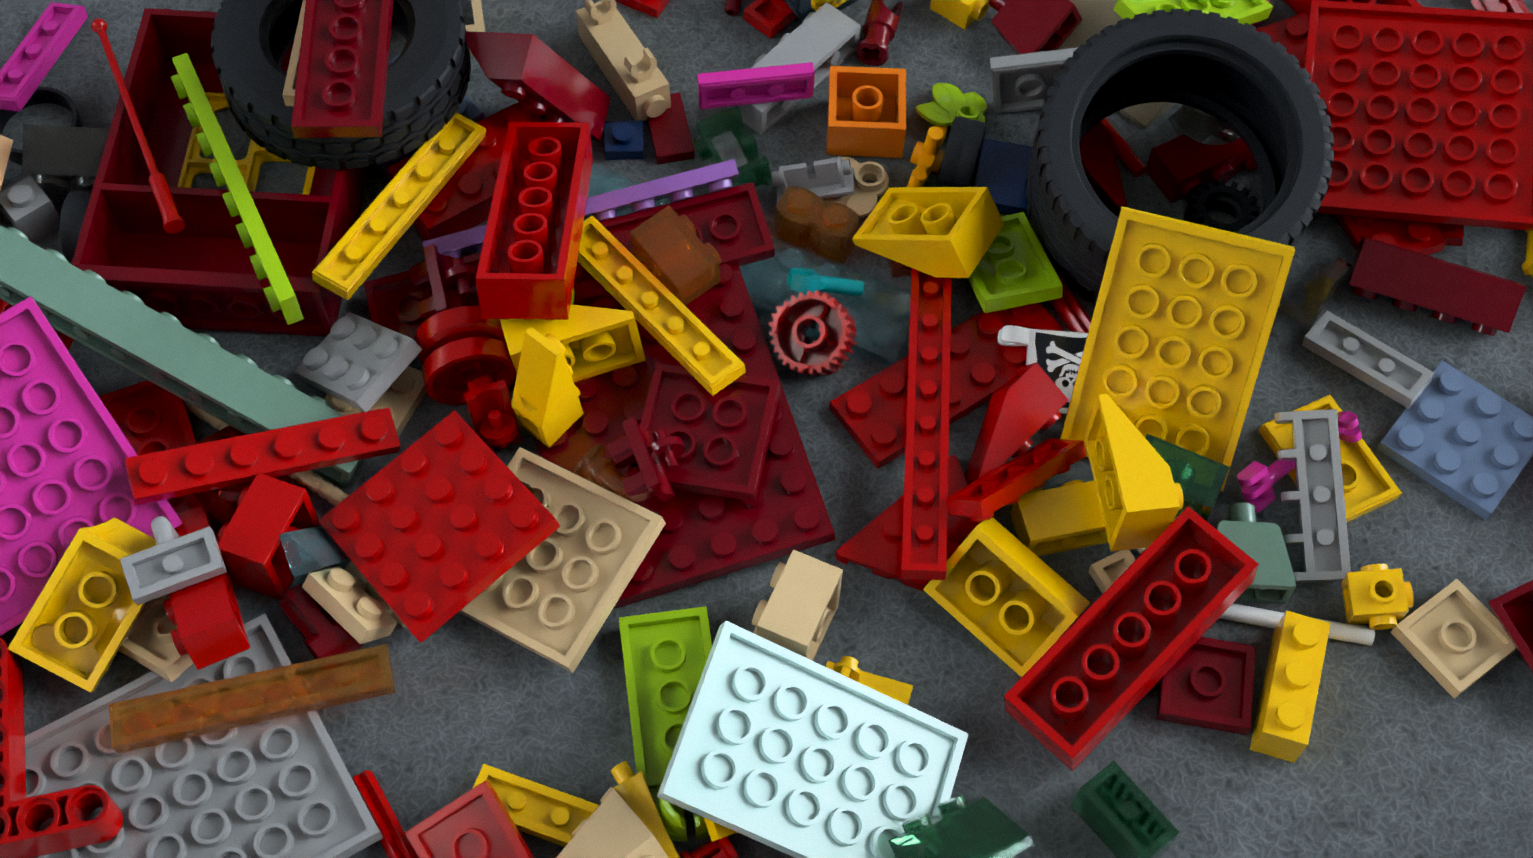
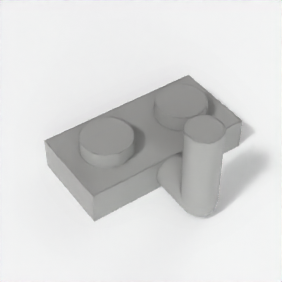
(172, 562)

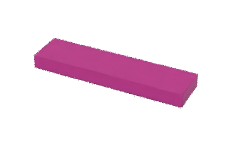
(38, 53)

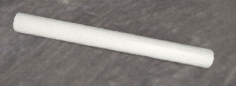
(1271, 618)

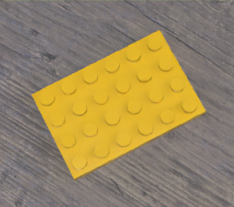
(1180, 331)

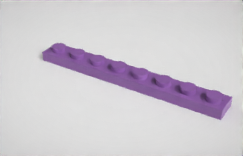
(605, 205)

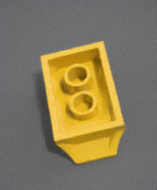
(84, 606)

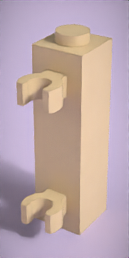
(623, 59)

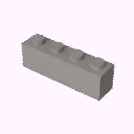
(822, 38)

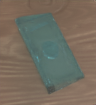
(311, 551)

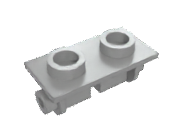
(831, 178)

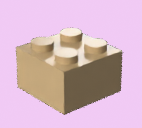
(800, 604)

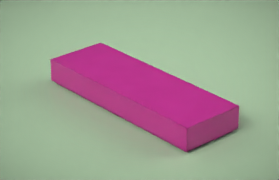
(755, 85)

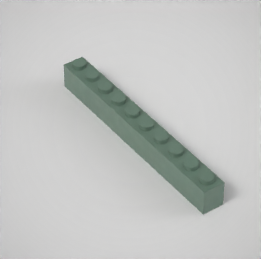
(157, 345)

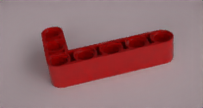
(24, 815)

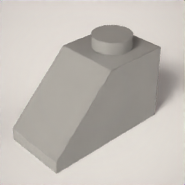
(29, 209)

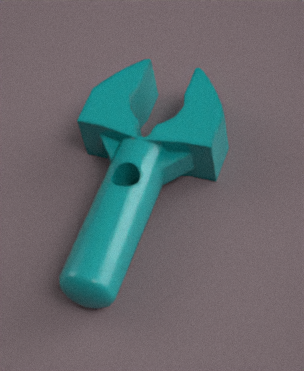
(808, 280)

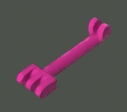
(1258, 478)

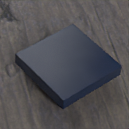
(1004, 172)

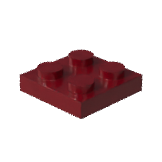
(1210, 687)

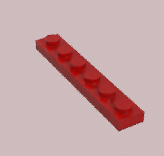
(268, 452)

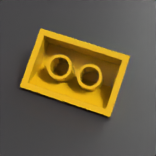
(1006, 596)

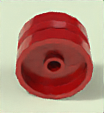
(461, 348)

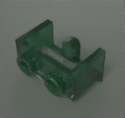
(725, 139)

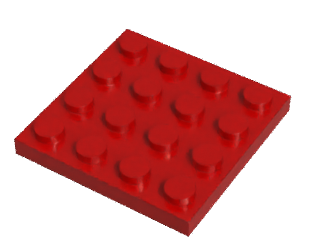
(438, 525)

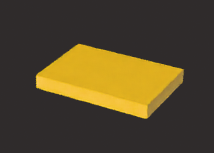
(1364, 478)

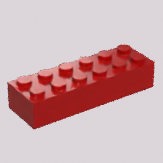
(535, 222)
(1130, 638)

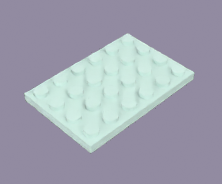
(805, 754)

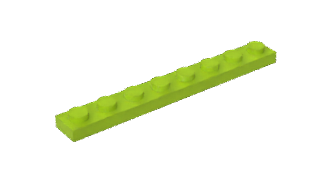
(238, 199)

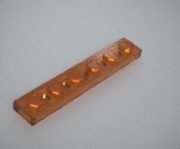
(251, 698)

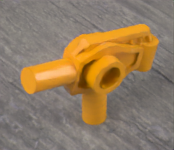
(927, 156)

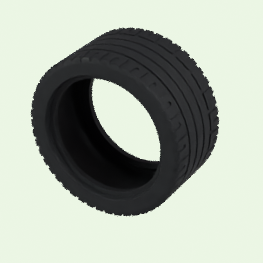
(1187, 62)

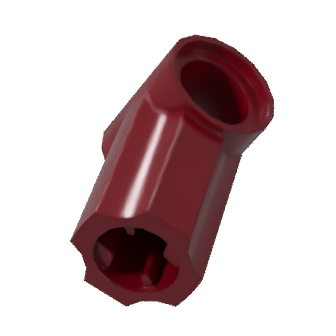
(321, 631)

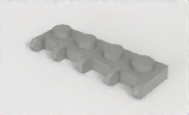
(1318, 495)

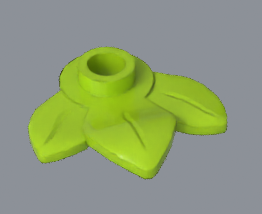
(951, 102)

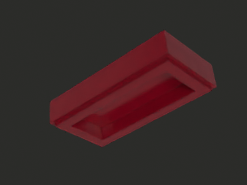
(671, 133)

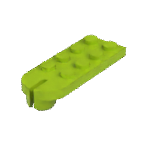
(662, 670)

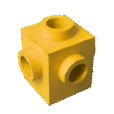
(1376, 596)

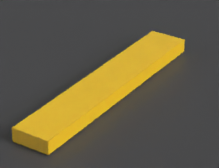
(397, 207)
(657, 309)

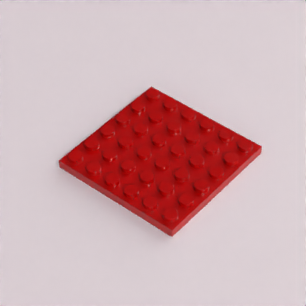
(1426, 112)

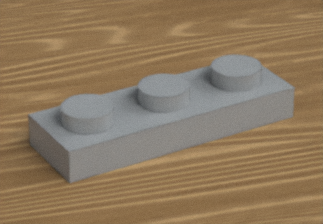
(1368, 359)

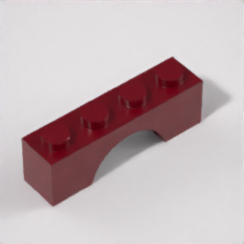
(1185, 164)

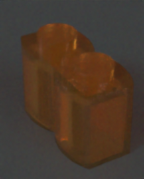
(816, 224)

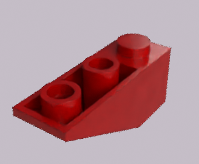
(1015, 414)

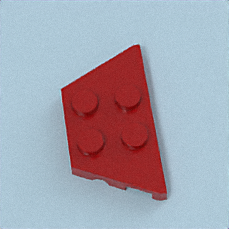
(880, 542)

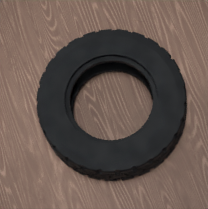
(420, 84)

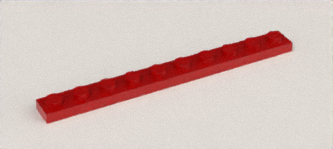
(927, 429)

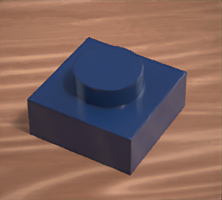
(624, 140)

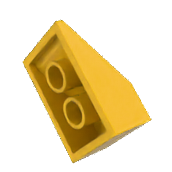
(932, 228)
(593, 337)
(1129, 478)

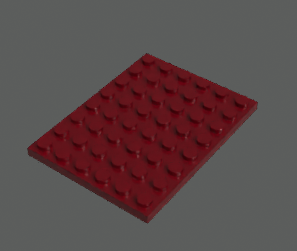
(705, 532)

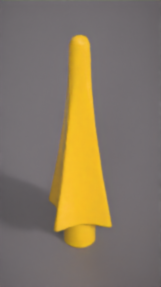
(637, 795)

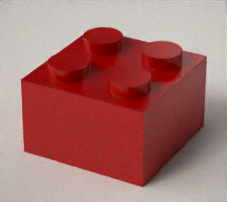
(252, 537)

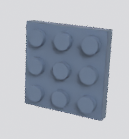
(1462, 440)

